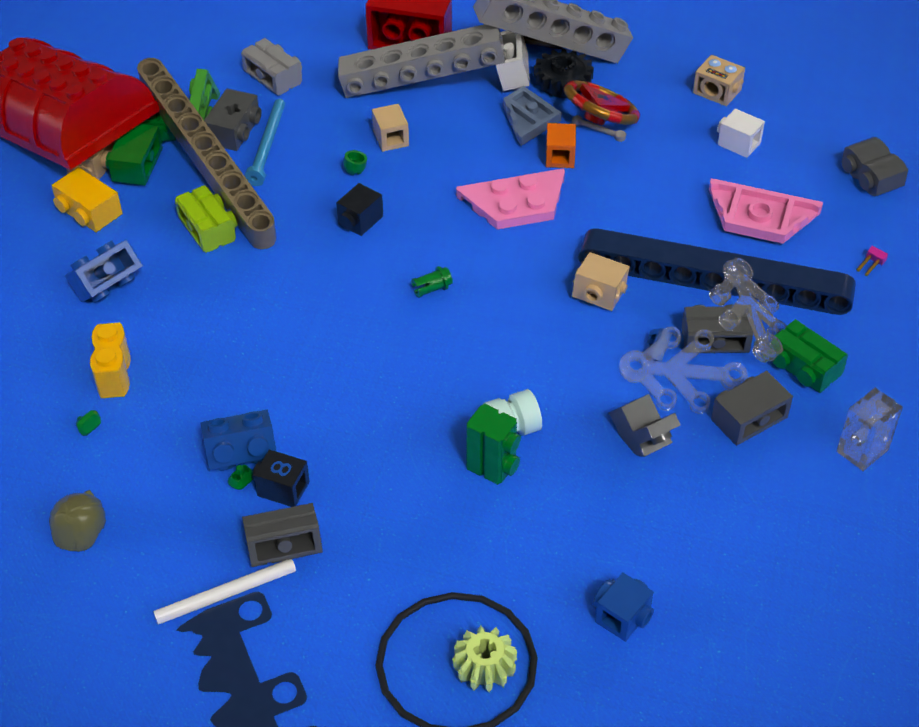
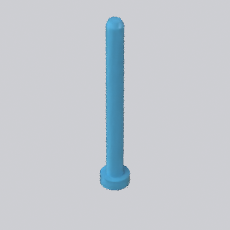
(255, 173)

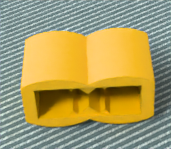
(110, 360)

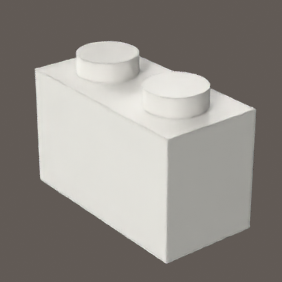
(515, 70)

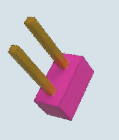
(875, 255)

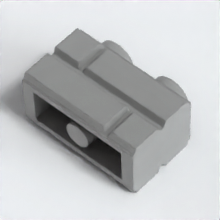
(272, 66)

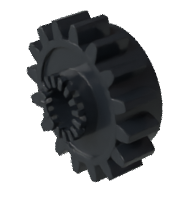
(557, 69)

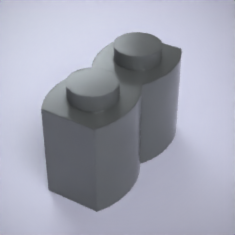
(874, 166)

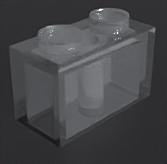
(869, 429)

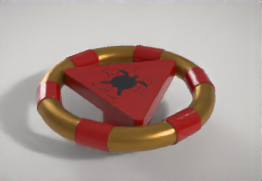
(601, 103)

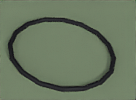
(467, 597)

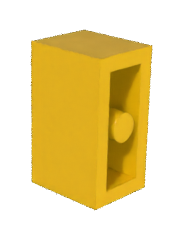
(86, 199)

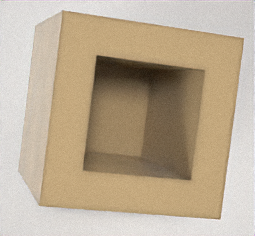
(390, 127)

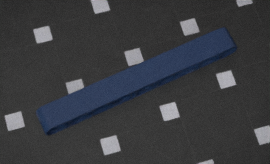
(703, 269)

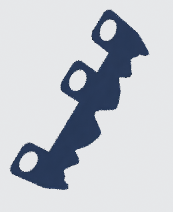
(232, 669)

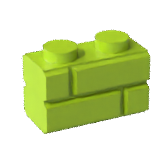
(206, 218)

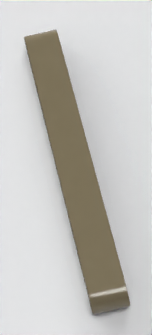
(209, 155)

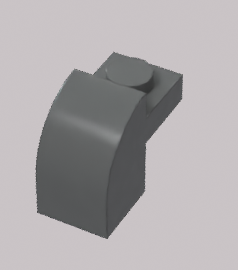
(642, 426)

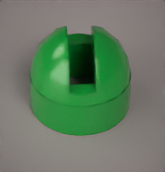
(354, 162)

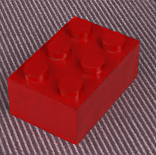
(406, 20)

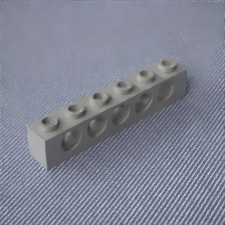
(559, 25)
(421, 60)

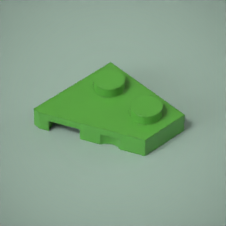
(202, 91)

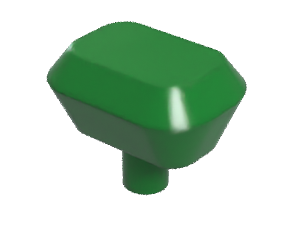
(88, 422)
(240, 477)

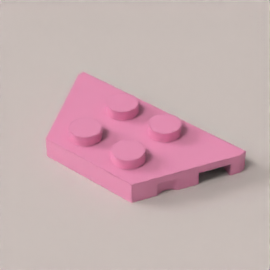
(515, 199)
(761, 211)

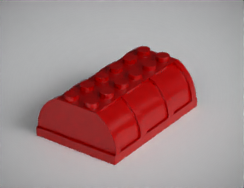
(66, 104)

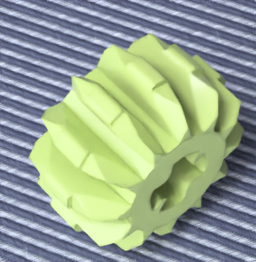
(497, 661)

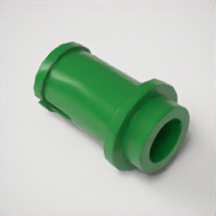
(433, 281)

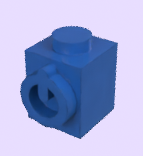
(623, 606)

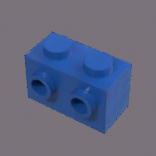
(112, 265)
(237, 439)

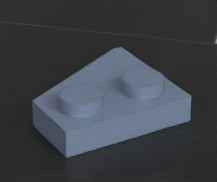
(529, 114)

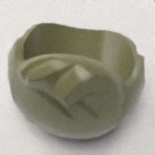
(77, 521)

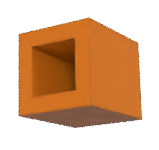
(560, 145)

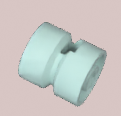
(522, 407)

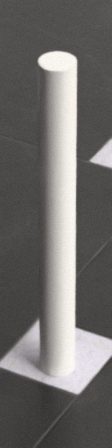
(224, 591)

